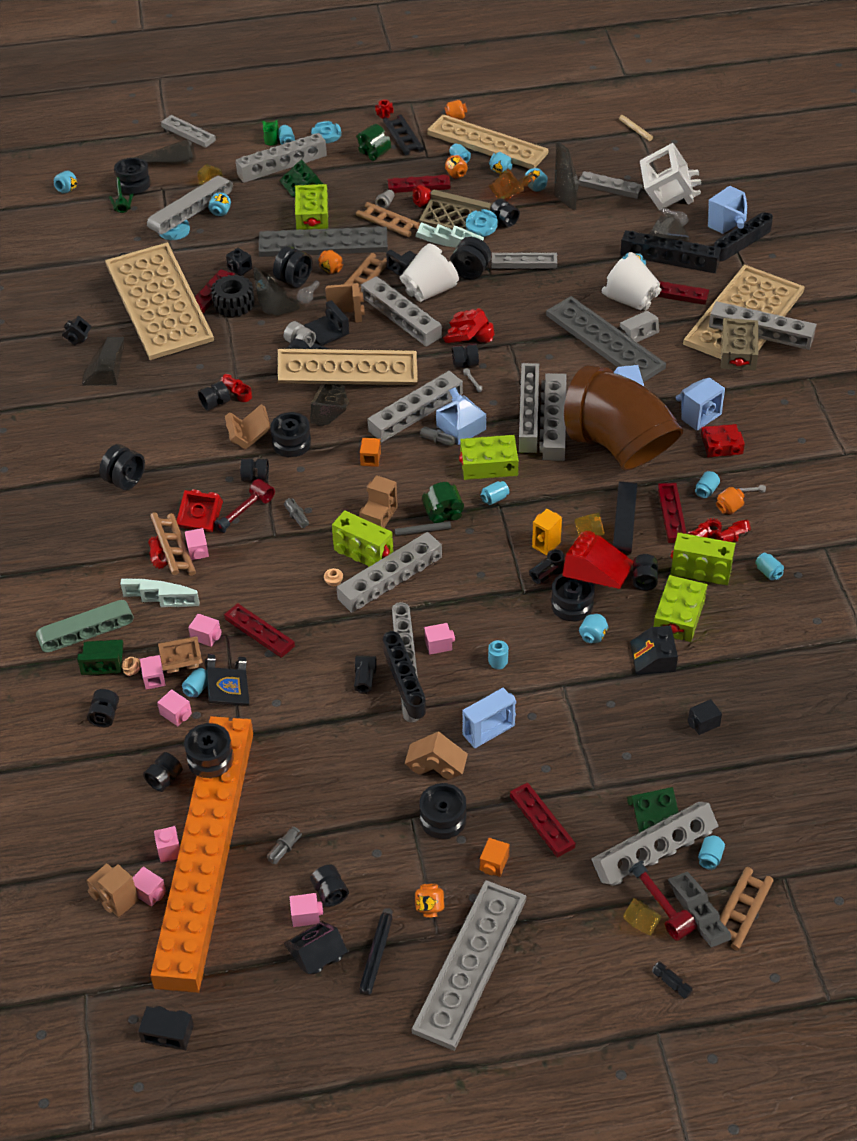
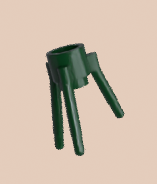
(121, 204)

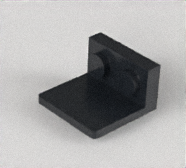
(399, 263)
(331, 326)

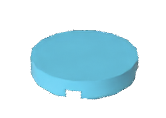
(328, 131)
(481, 222)
(177, 232)

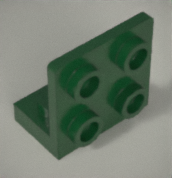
(299, 175)
(101, 657)
(653, 807)

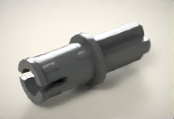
(437, 436)
(296, 512)
(284, 845)

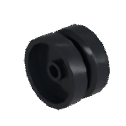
(133, 175)
(471, 257)
(292, 266)
(291, 434)
(122, 467)
(572, 598)
(208, 750)
(443, 811)

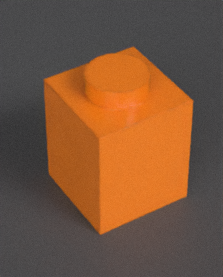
(370, 452)
(494, 857)

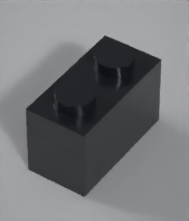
(166, 1027)

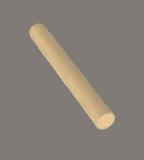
(636, 128)

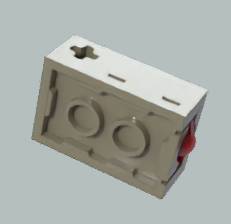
(739, 344)

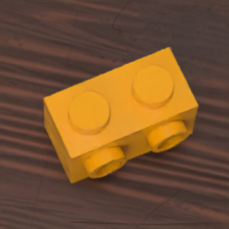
(546, 531)

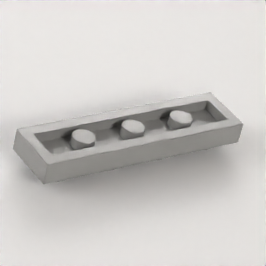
(188, 131)
(610, 184)
(524, 260)

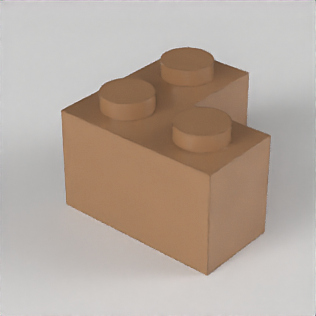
(381, 501)
(438, 754)
(113, 888)

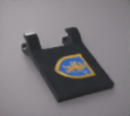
(225, 684)

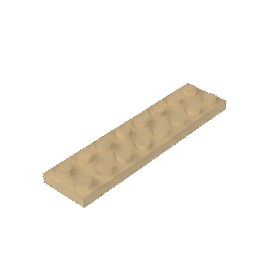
(487, 141)
(347, 367)

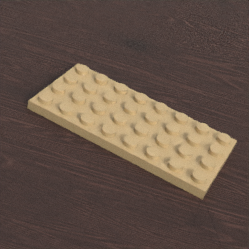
(750, 290)
(159, 301)

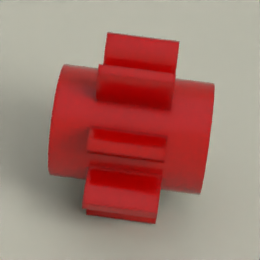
(384, 109)

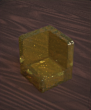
(207, 173)
(590, 523)
(642, 916)

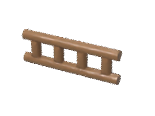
(386, 213)
(354, 278)
(170, 551)
(755, 904)

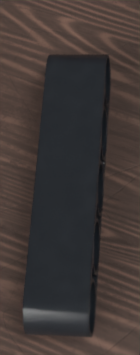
(741, 238)
(625, 516)
(404, 675)

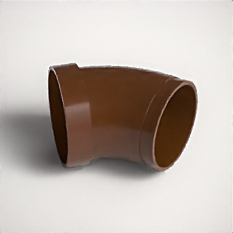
(619, 416)

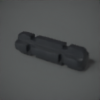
(672, 980)

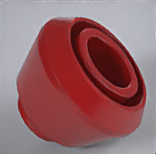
(421, 195)
(485, 333)

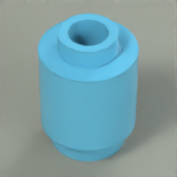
(285, 134)
(458, 149)
(707, 484)
(494, 492)
(769, 566)
(498, 654)
(195, 683)
(711, 852)

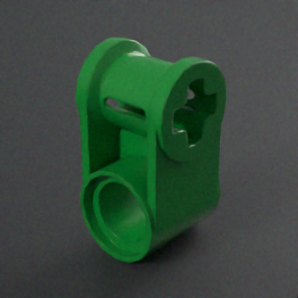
(270, 132)

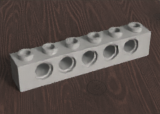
(280, 157)
(401, 311)
(770, 326)
(414, 406)
(529, 408)
(553, 421)
(389, 572)
(607, 861)

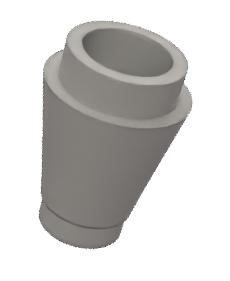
(385, 199)

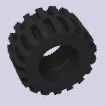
(232, 295)

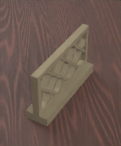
(452, 202)

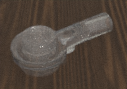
(682, 216)
(306, 294)

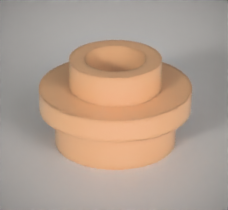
(333, 577)
(131, 666)

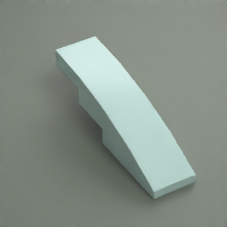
(444, 235)
(159, 591)

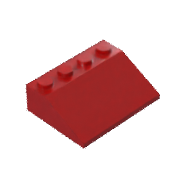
(596, 561)

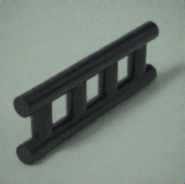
(405, 129)

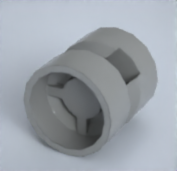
(298, 331)

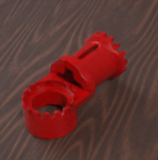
(237, 387)
(704, 528)
(732, 532)
(156, 553)

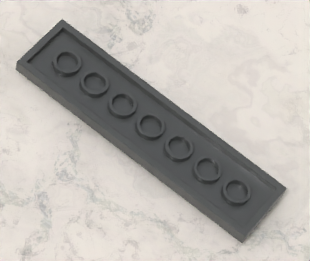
(319, 240)
(604, 337)

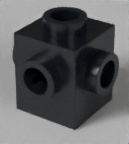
(239, 261)
(76, 330)

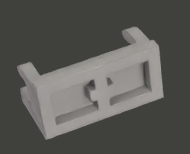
(641, 326)

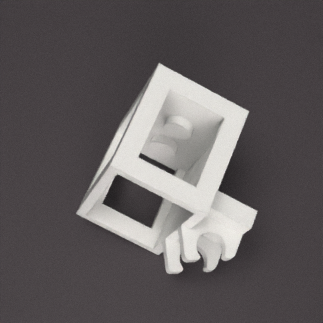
(672, 183)

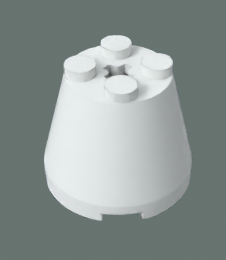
(429, 274)
(632, 283)

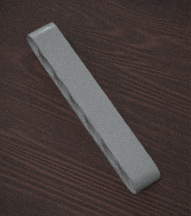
(188, 205)
(403, 626)

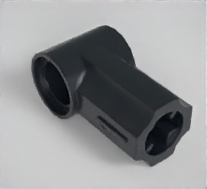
(551, 565)
(365, 669)

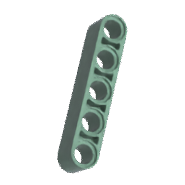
(84, 626)

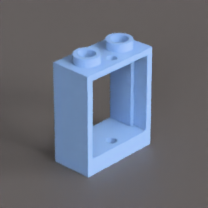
(489, 717)

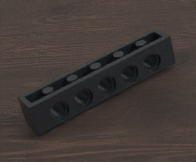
(671, 251)

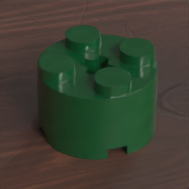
(373, 142)
(443, 502)

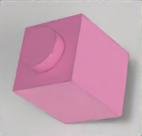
(196, 544)
(206, 629)
(438, 638)
(152, 672)
(174, 707)
(167, 844)
(149, 886)
(305, 909)

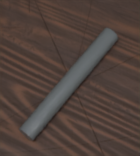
(422, 528)

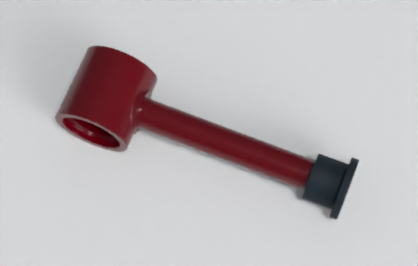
(259, 491)
(681, 922)

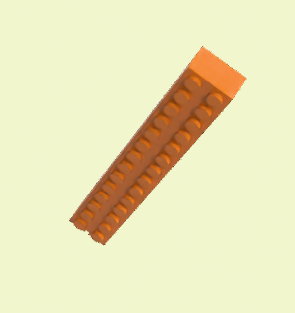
(201, 869)

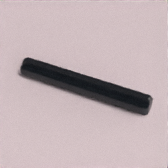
(375, 954)

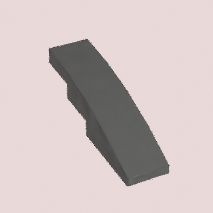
(696, 902)

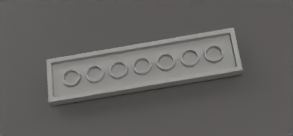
(469, 965)

